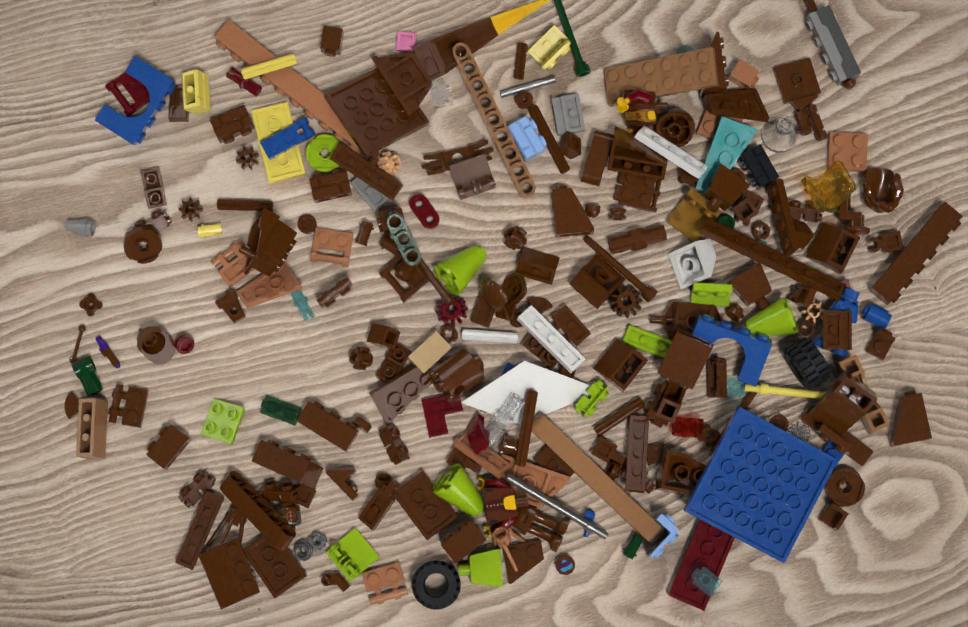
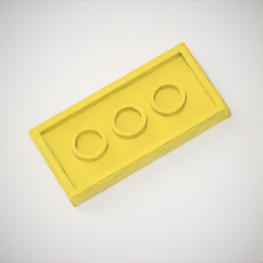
(268, 122)

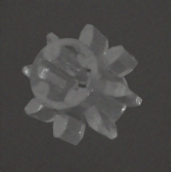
(800, 431)

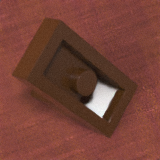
(340, 477)

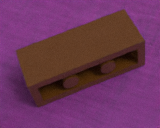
(328, 425)

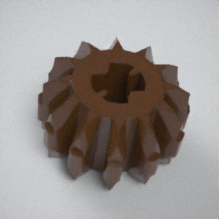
(632, 299)

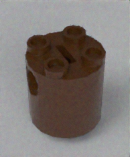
(457, 374)

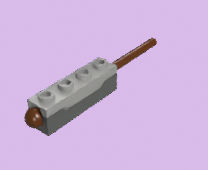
(833, 45)

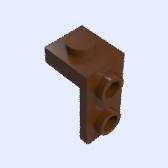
(656, 421)

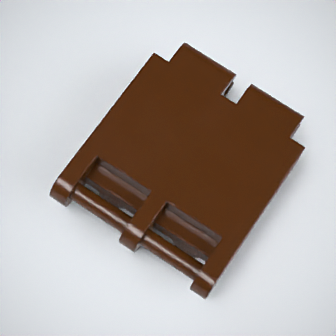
(637, 192)

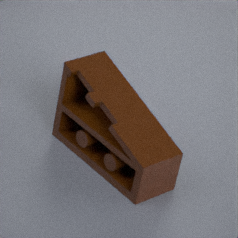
(634, 157)
(287, 463)

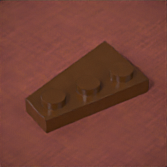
(737, 104)

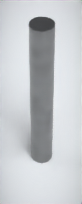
(527, 86)

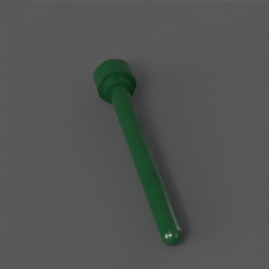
(582, 69)

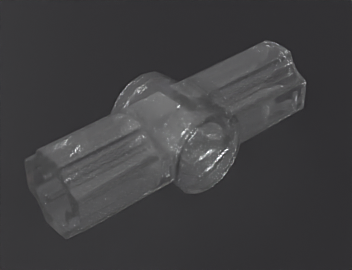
(503, 418)

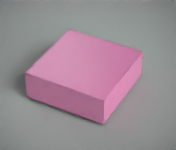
(405, 41)

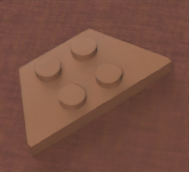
(539, 478)

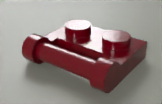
(136, 90)

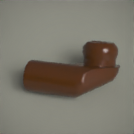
(335, 579)

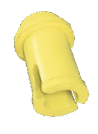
(209, 230)

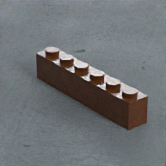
(915, 254)

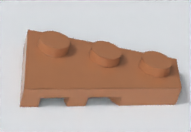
(268, 288)

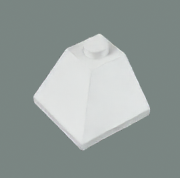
(693, 262)

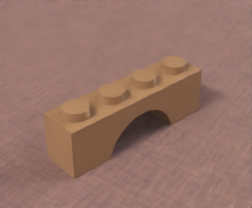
(875, 417)

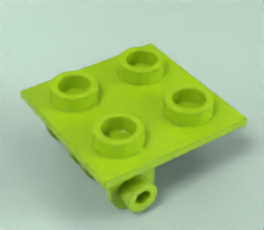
(223, 421)
(352, 554)

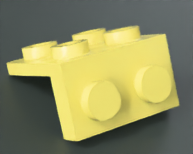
(550, 47)

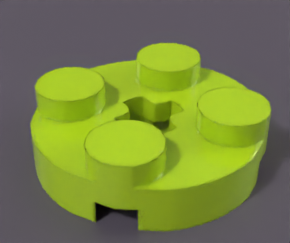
(318, 145)

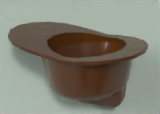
(155, 345)

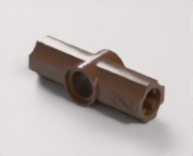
(637, 239)

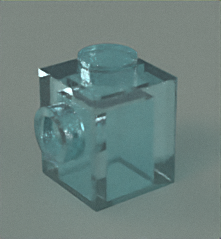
(705, 581)

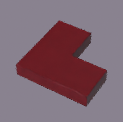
(435, 412)

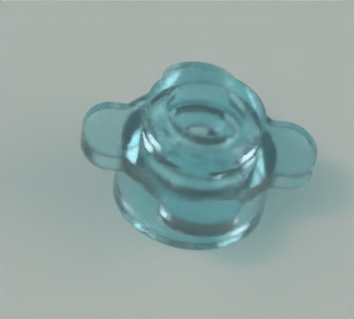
(732, 392)

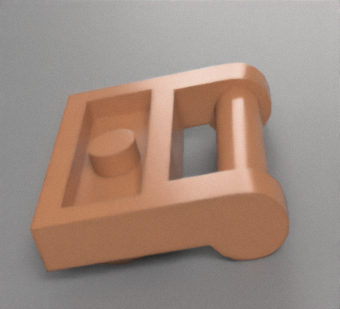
(332, 241)

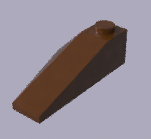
(678, 473)

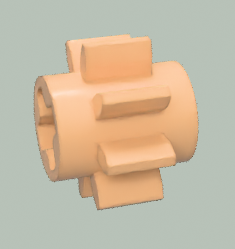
(389, 163)
(817, 307)

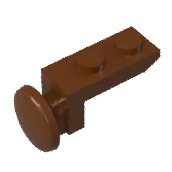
(854, 219)

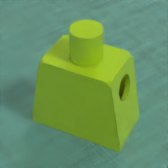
(484, 568)

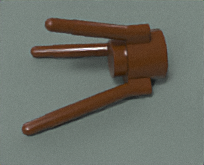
(233, 517)

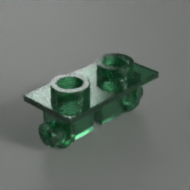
(280, 410)

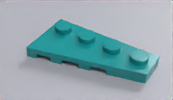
(726, 148)

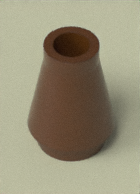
(405, 271)

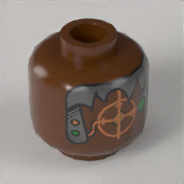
(290, 513)

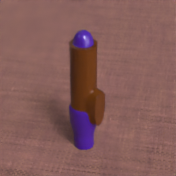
(107, 352)

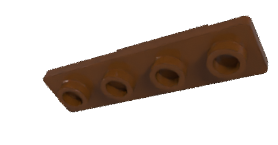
(843, 444)

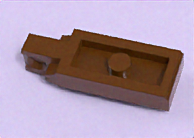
(379, 504)

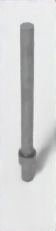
(588, 525)

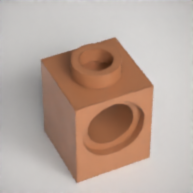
(744, 75)

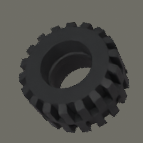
(807, 363)
(420, 577)

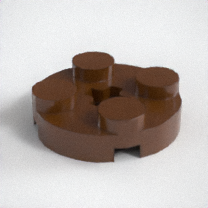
(138, 235)
(851, 496)

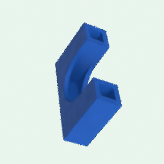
(133, 128)
(755, 346)

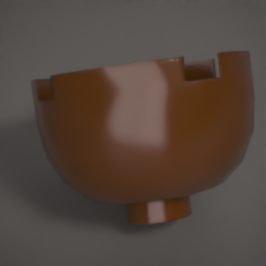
(676, 127)

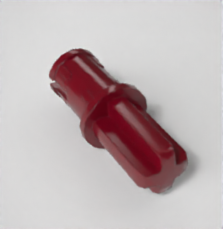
(247, 84)

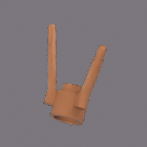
(502, 537)

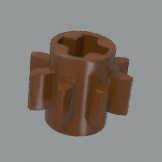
(242, 155)
(190, 203)
(515, 237)
(361, 358)

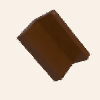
(537, 265)

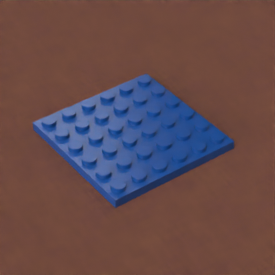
(760, 484)

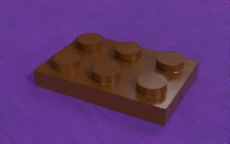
(424, 507)
(275, 567)

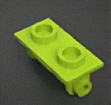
(588, 405)

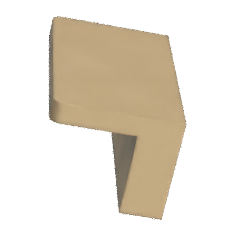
(429, 352)

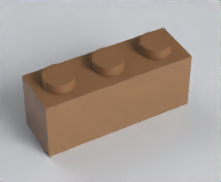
(92, 428)

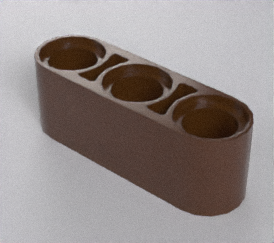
(597, 158)

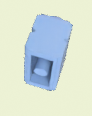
(527, 139)

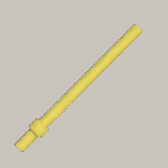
(765, 389)

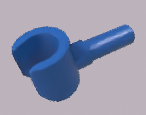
(588, 515)

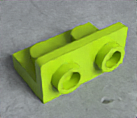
(711, 294)

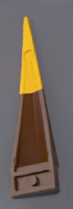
(436, 52)

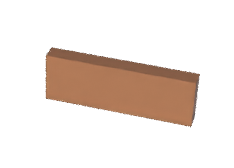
(487, 459)

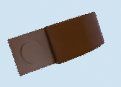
(671, 401)

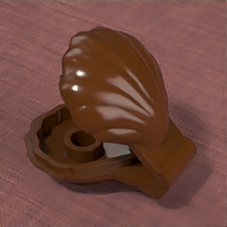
(505, 297)

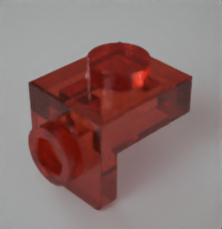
(688, 427)

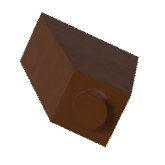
(569, 214)
(910, 420)

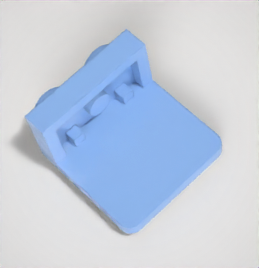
(667, 524)

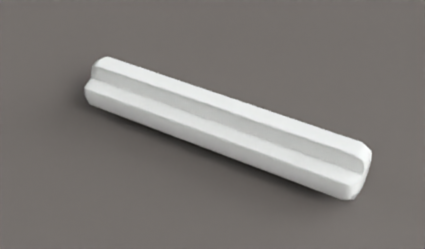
(489, 336)

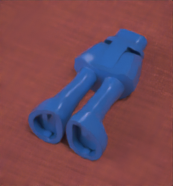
(847, 302)

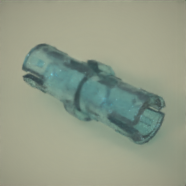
(302, 304)

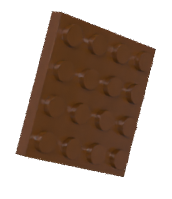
(373, 113)

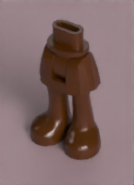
(525, 525)

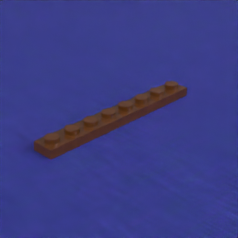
(772, 258)

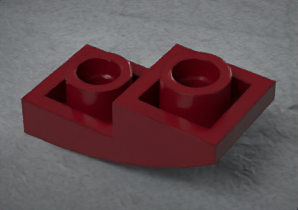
(478, 435)

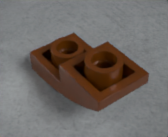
(153, 187)
(539, 351)
(393, 363)

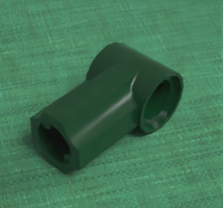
(85, 371)

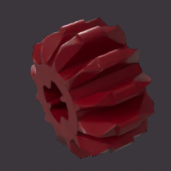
(457, 314)

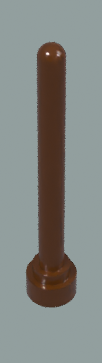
(647, 291)

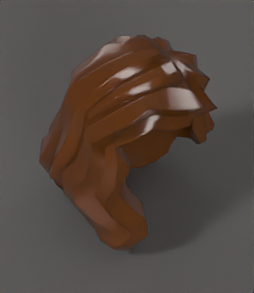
(882, 189)

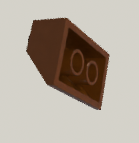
(229, 573)

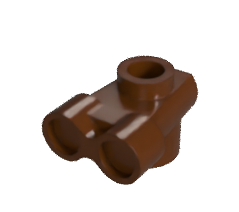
(229, 302)

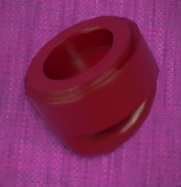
(184, 344)

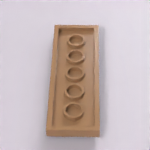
(664, 75)

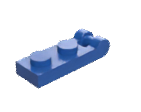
(287, 138)

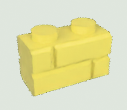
(196, 92)

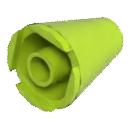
(460, 268)
(774, 320)
(459, 491)

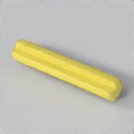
(268, 66)

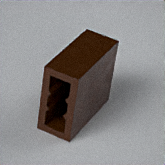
(685, 359)

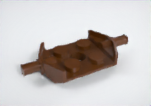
(678, 316)

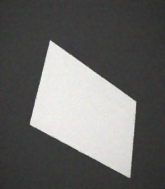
(553, 390)

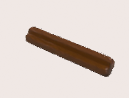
(244, 205)
(619, 416)

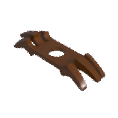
(445, 158)

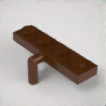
(367, 170)

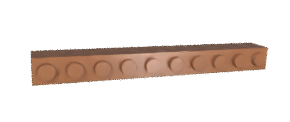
(284, 80)

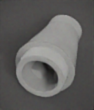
(83, 227)

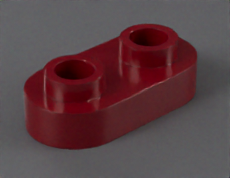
(424, 212)

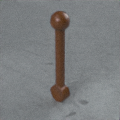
(81, 328)

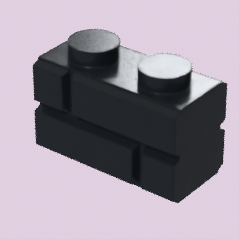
(758, 167)

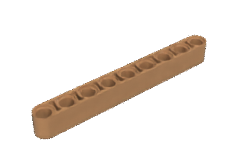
(486, 113)
(597, 479)

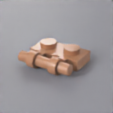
(232, 271)
(384, 577)

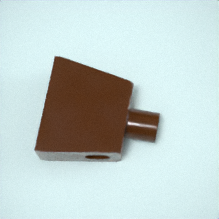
(724, 189)
(752, 287)

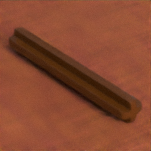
(552, 145)
(526, 428)

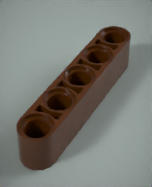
(258, 510)

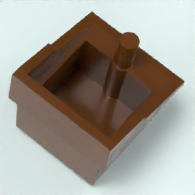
(268, 243)

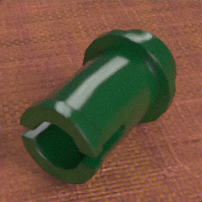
(633, 546)

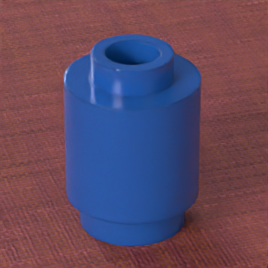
(876, 315)

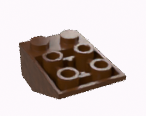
(718, 45)
(843, 404)

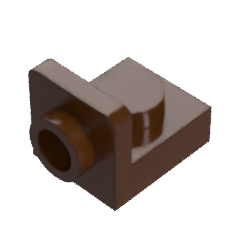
(880, 344)

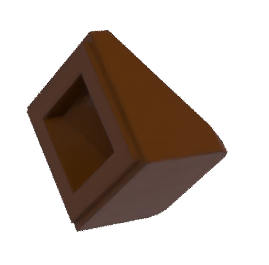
(570, 146)

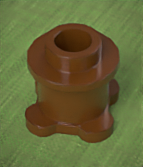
(684, 178)
(508, 445)

